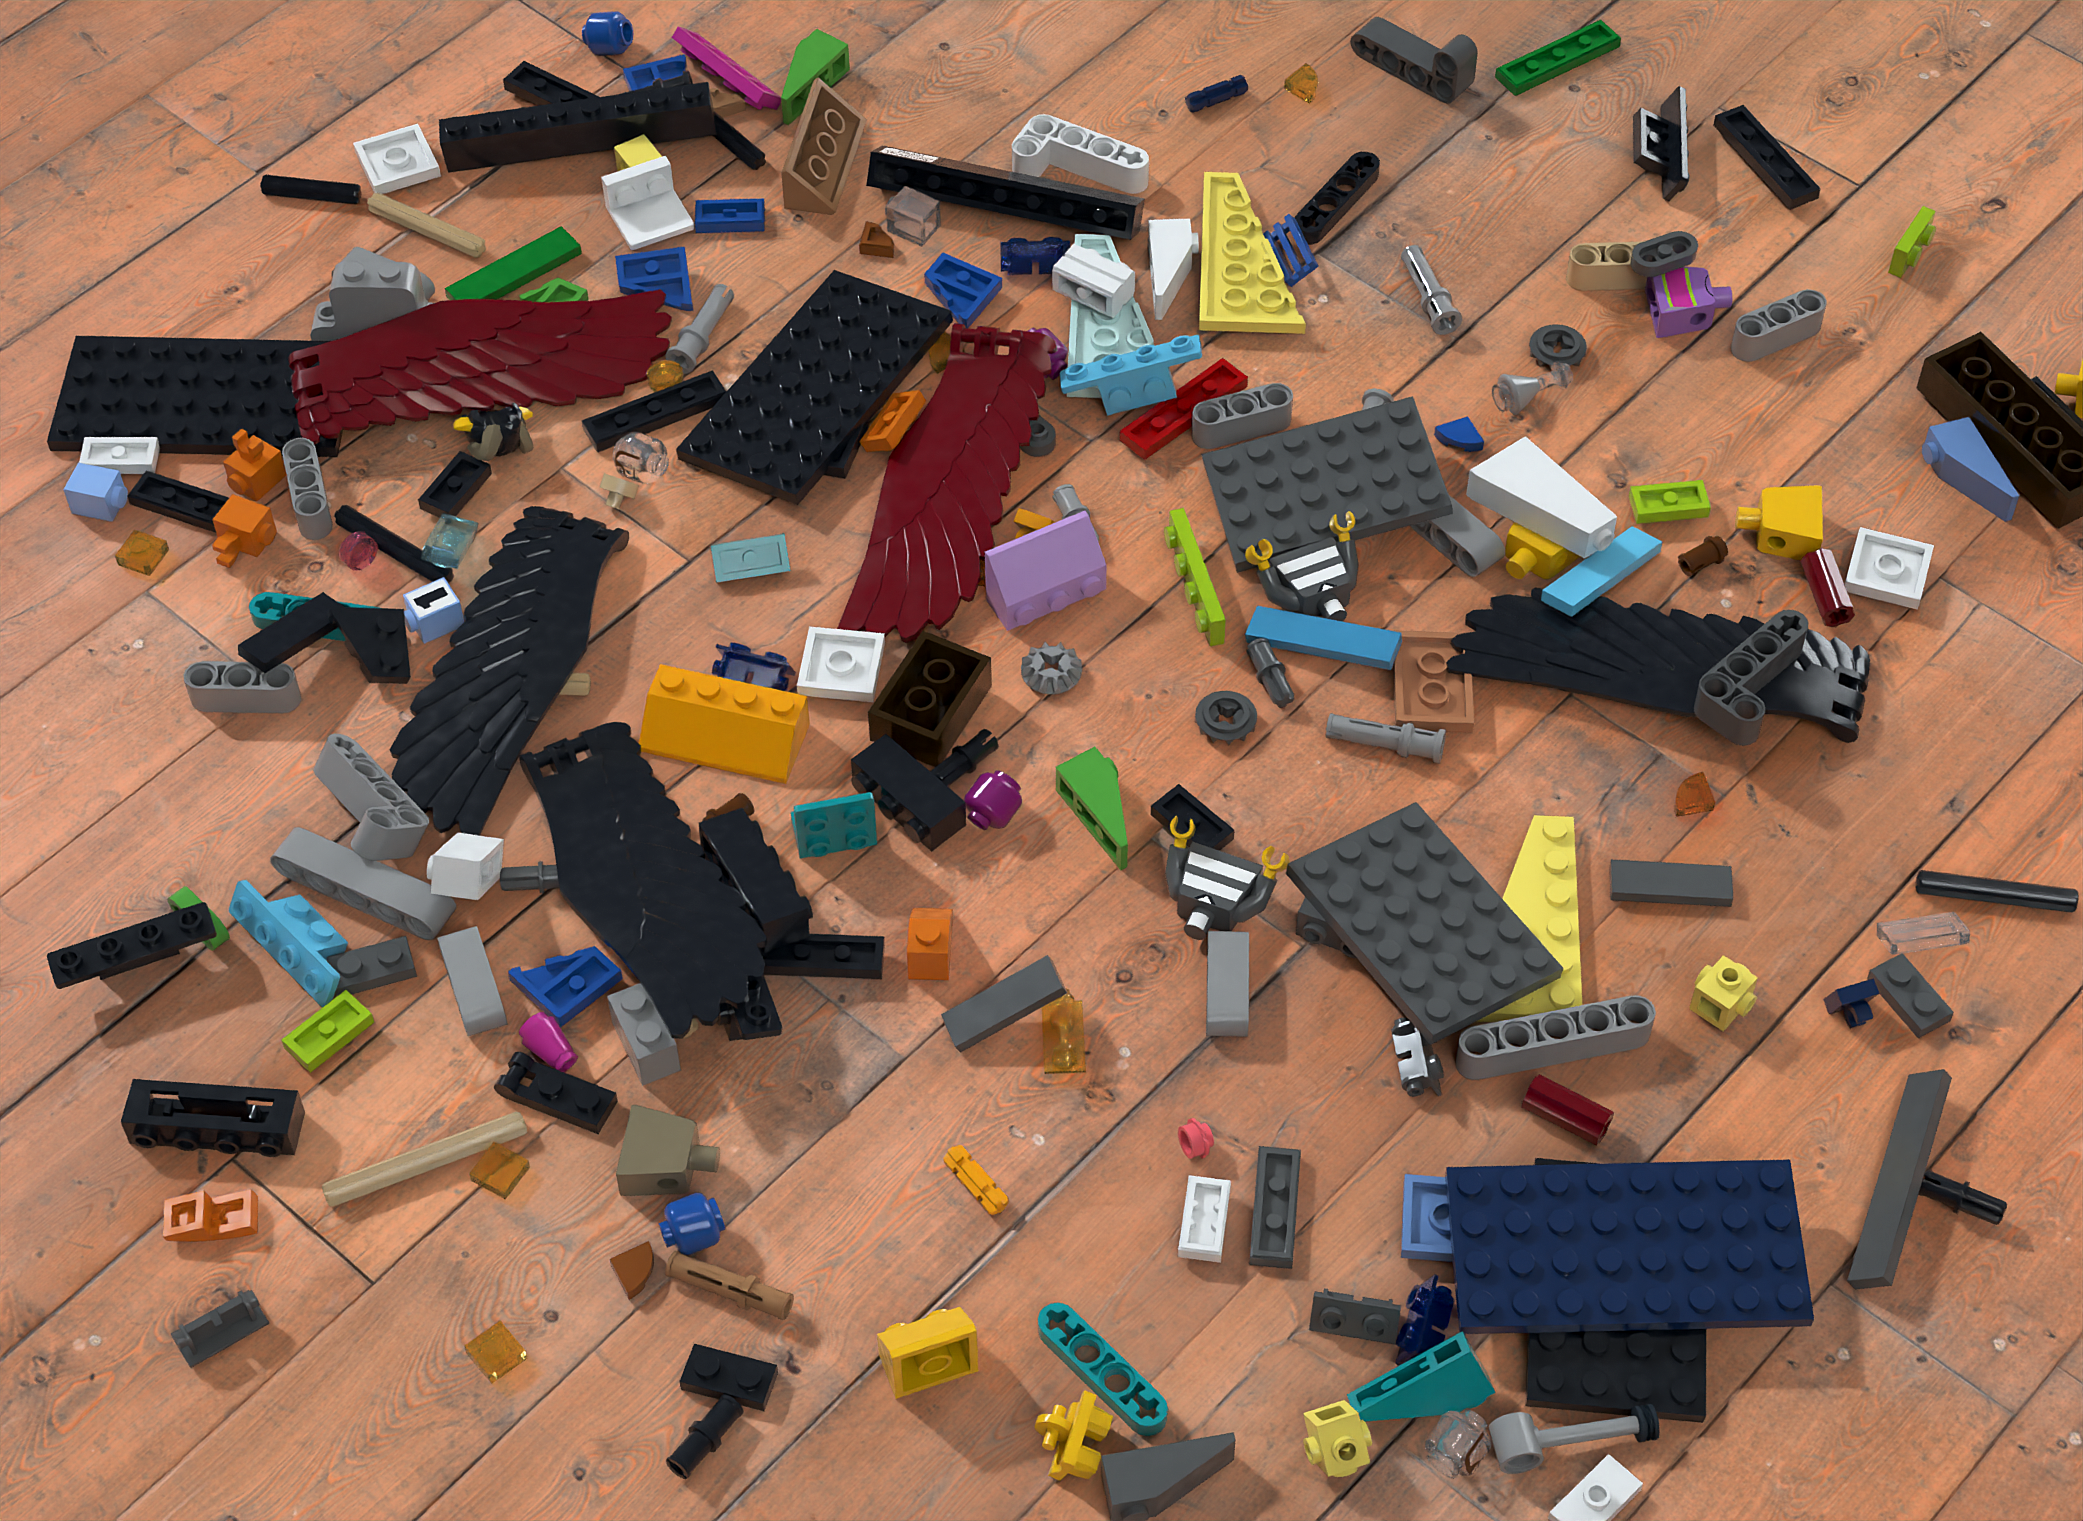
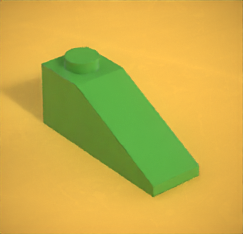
(814, 57)
(1093, 794)

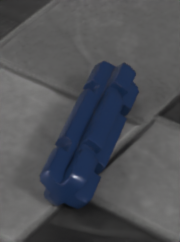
(1216, 93)

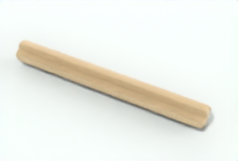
(424, 1159)

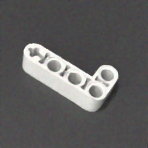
(1079, 151)

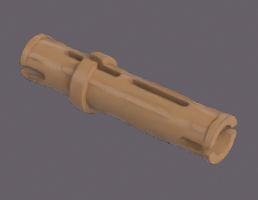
(747, 1296)

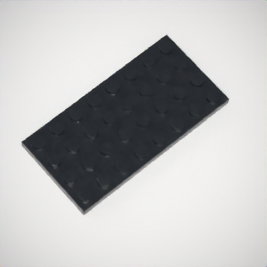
(814, 386)
(182, 392)

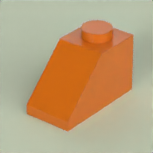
(929, 943)

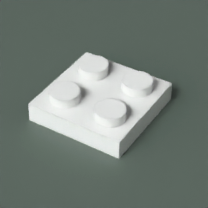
(397, 159)
(1888, 568)
(841, 664)

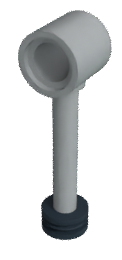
(1520, 1443)

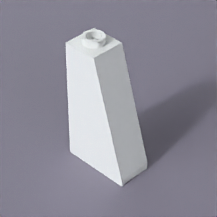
(1543, 498)

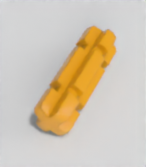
(976, 1180)

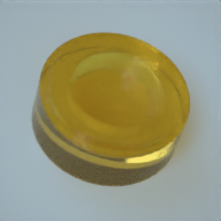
(664, 374)

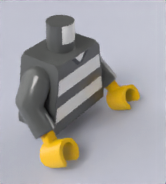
(1313, 577)
(1216, 886)

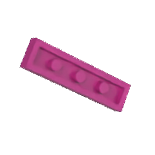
(718, 64)

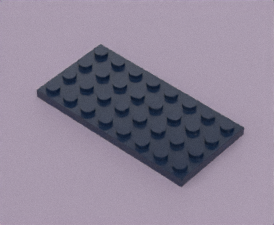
(1627, 1247)

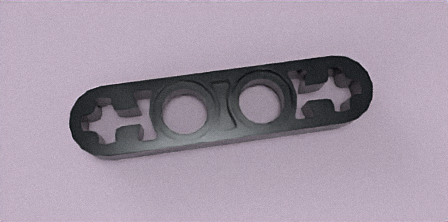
(1342, 200)

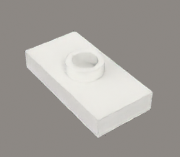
(1204, 1218)
(1599, 1494)

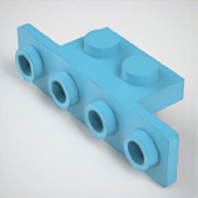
(1133, 377)
(293, 937)

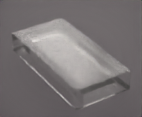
(1923, 933)

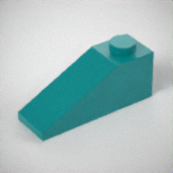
(1427, 1385)

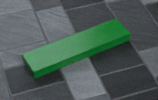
(1557, 57)
(517, 267)

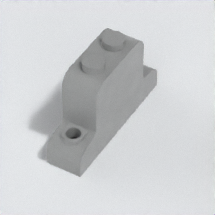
(367, 296)

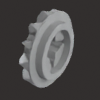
(1051, 680)

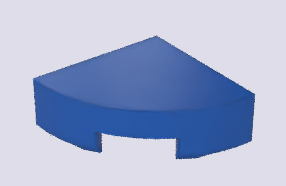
(1460, 434)

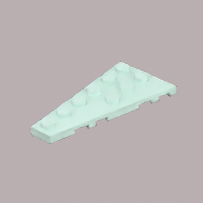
(1098, 335)

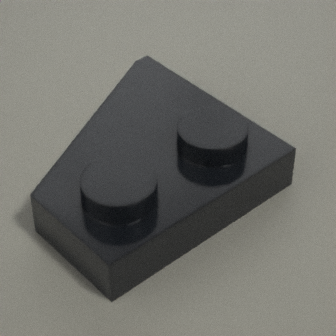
(376, 641)

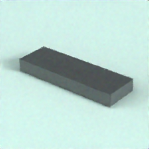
(1671, 883)
(1004, 1003)
(1275, 1207)

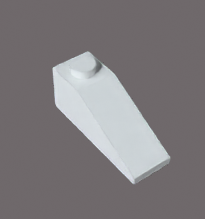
(1170, 259)

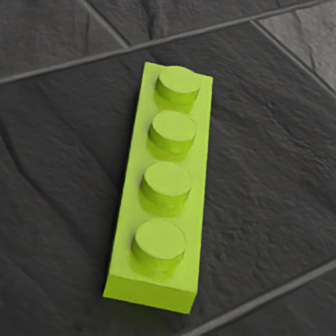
(1198, 585)

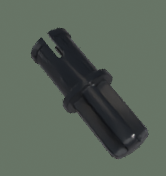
(965, 758)
(1962, 1197)

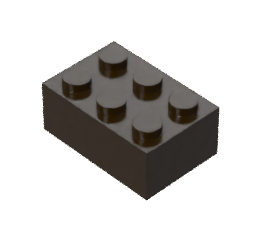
(931, 697)

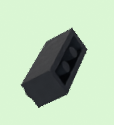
(908, 793)

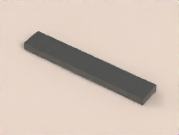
(1899, 1180)

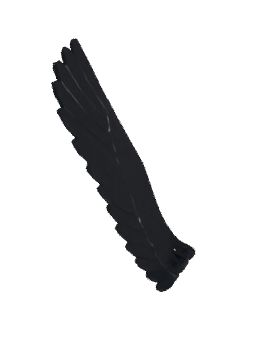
(1652, 658)
(504, 667)
(642, 879)

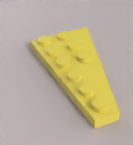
(1239, 271)
(1546, 901)

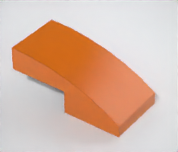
(204, 1218)

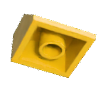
(928, 1351)

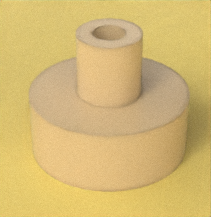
(618, 489)

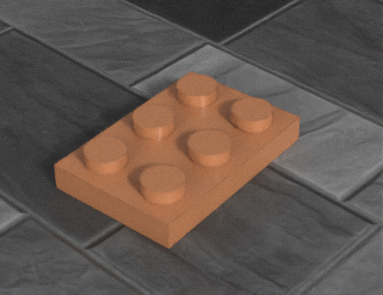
(1425, 689)

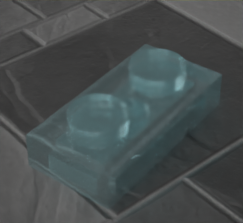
(449, 541)

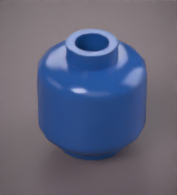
(607, 33)
(692, 1224)

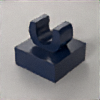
(1853, 1001)

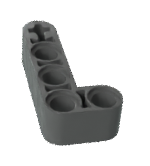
(1433, 70)
(1728, 690)

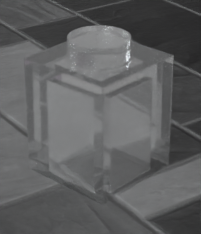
(913, 216)

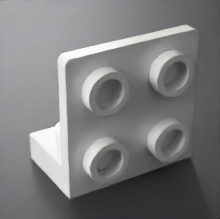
(645, 203)

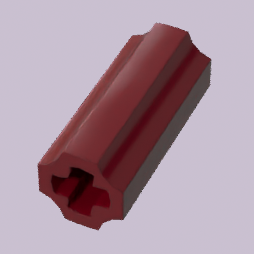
(1827, 587)
(1567, 1109)

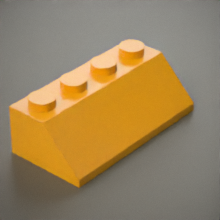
(724, 723)

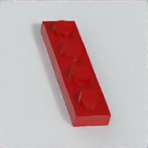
(1174, 416)

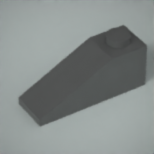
(1153, 1478)

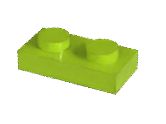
(1909, 247)
(1669, 501)
(327, 1031)

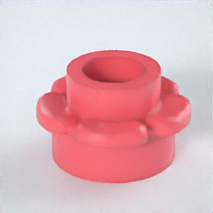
(1195, 1138)

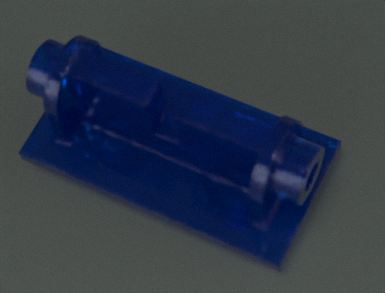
(1019, 254)
(739, 661)
(1427, 1307)

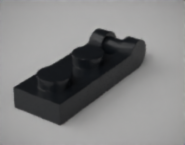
(556, 1093)

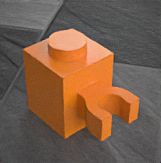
(253, 466)
(243, 528)

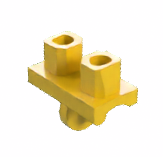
(1081, 1420)

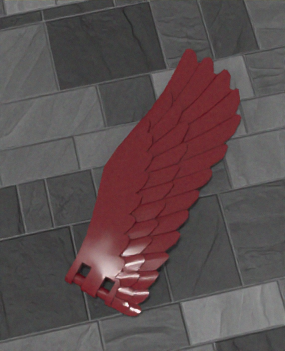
(475, 358)
(949, 484)

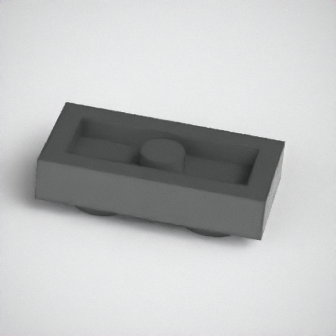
(373, 966)
(1910, 995)

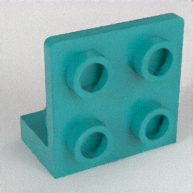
(834, 825)

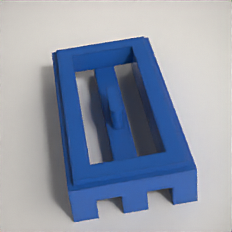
(730, 215)
(1280, 234)

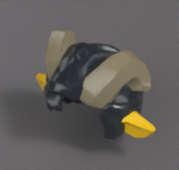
(496, 431)

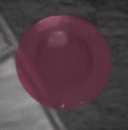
(358, 551)

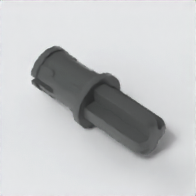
(1270, 672)
(529, 877)

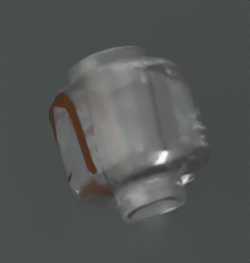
(640, 457)
(1458, 1443)

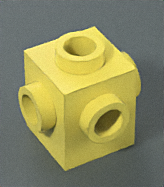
(1723, 992)
(1337, 1439)

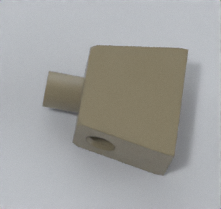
(661, 1154)

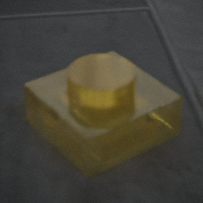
(141, 552)
(495, 1352)

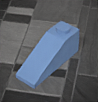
(1968, 465)

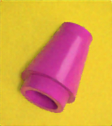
(547, 1041)

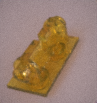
(1063, 1036)

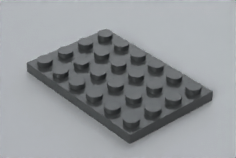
(1300, 478)
(1424, 922)

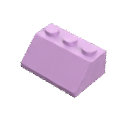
(1044, 571)

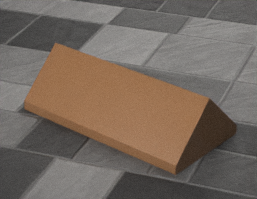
(821, 152)

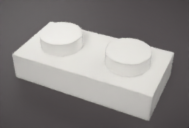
(124, 454)

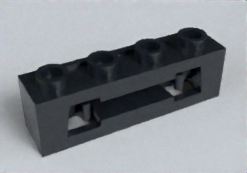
(213, 1118)

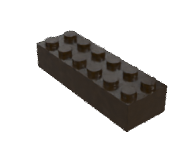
(2018, 421)

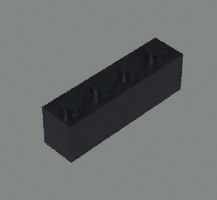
(755, 871)

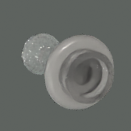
(1516, 391)

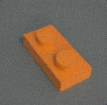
(893, 421)

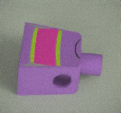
(1684, 301)

